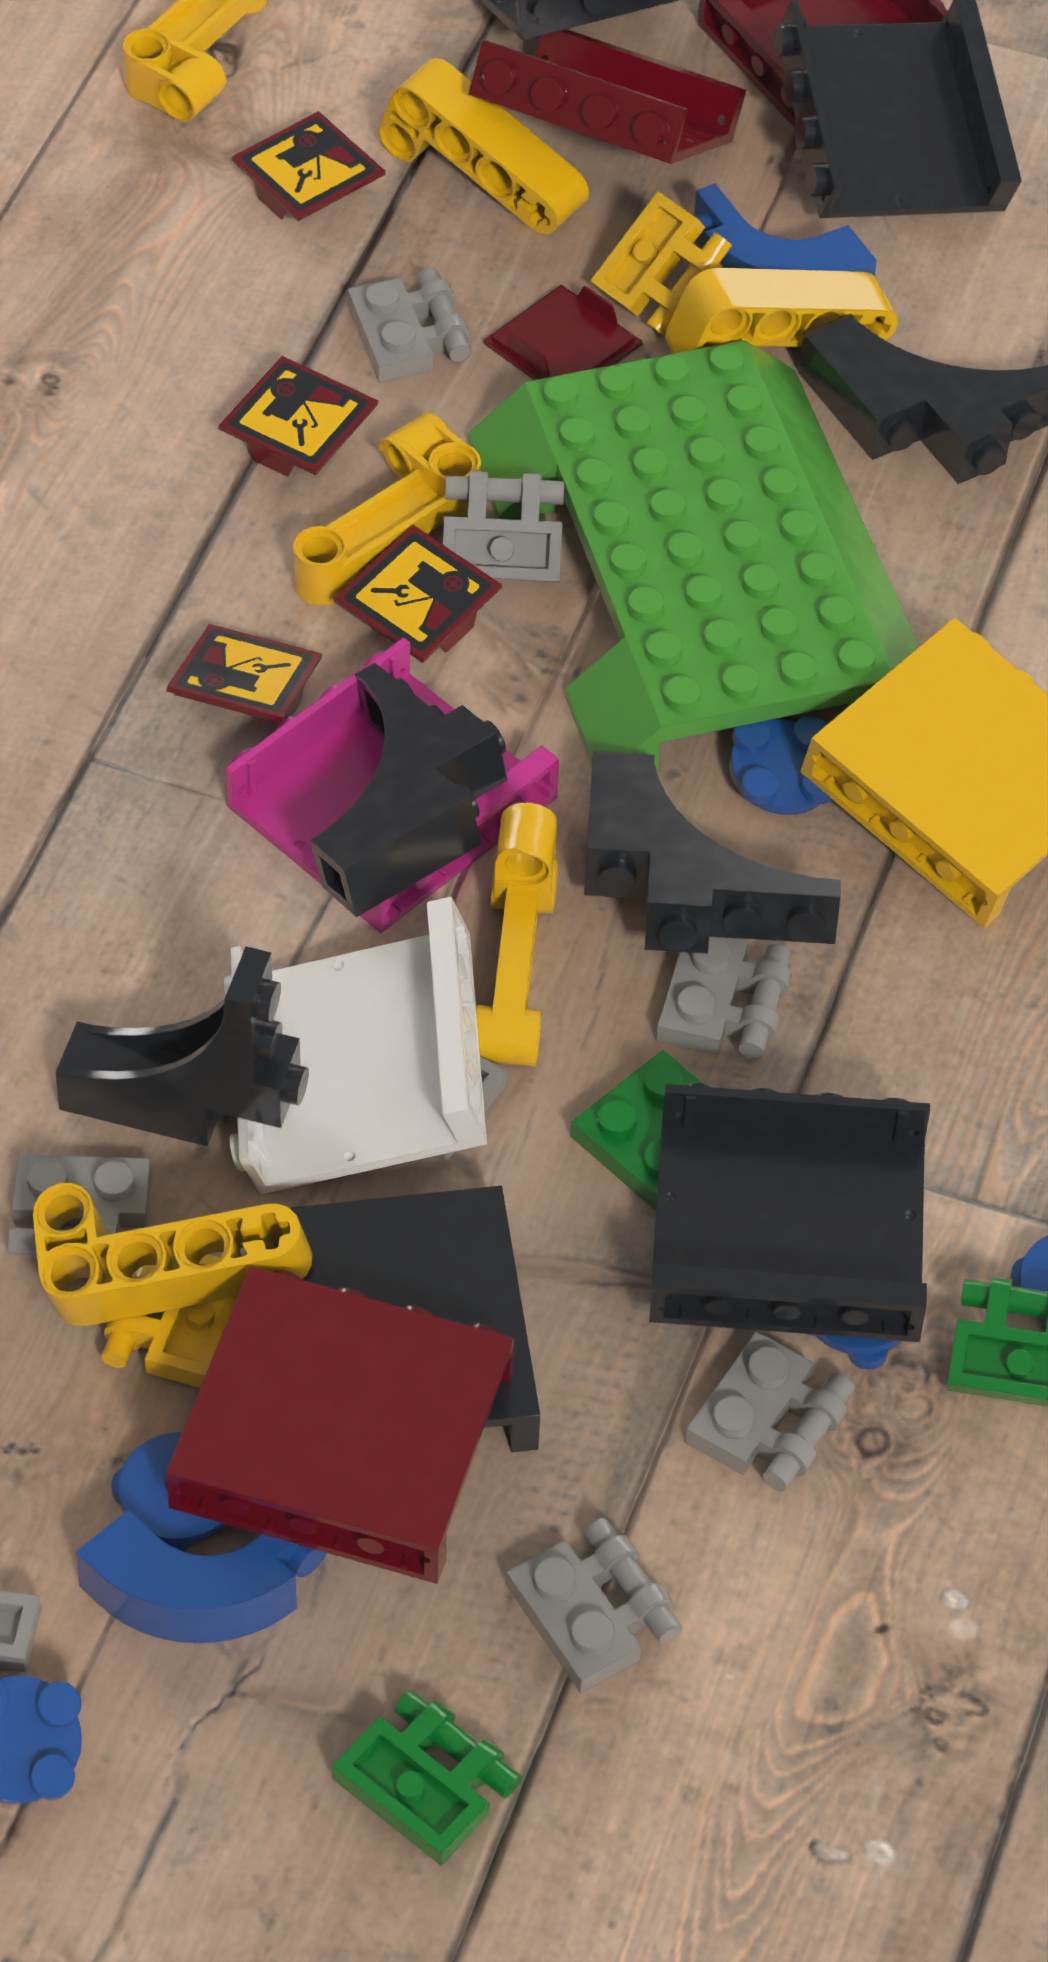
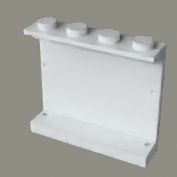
(385, 1056)

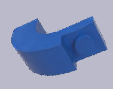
(756, 250)
(190, 1594)

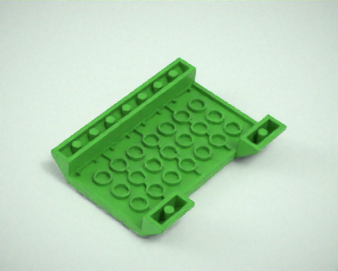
(711, 539)

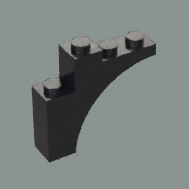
(901, 398)
(417, 803)
(690, 882)
(190, 1072)

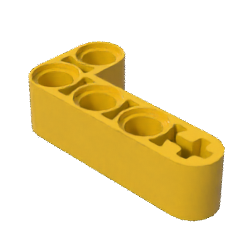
(482, 143)
(774, 306)
(172, 1247)

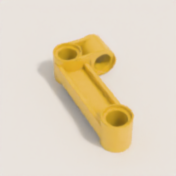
(169, 60)
(422, 458)
(522, 887)

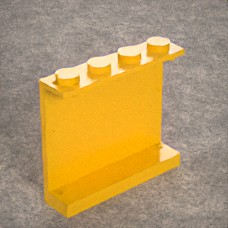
(946, 768)

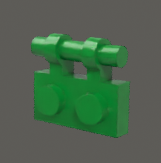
(996, 1358)
(414, 1790)

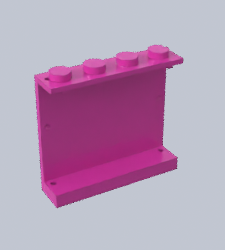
(325, 759)

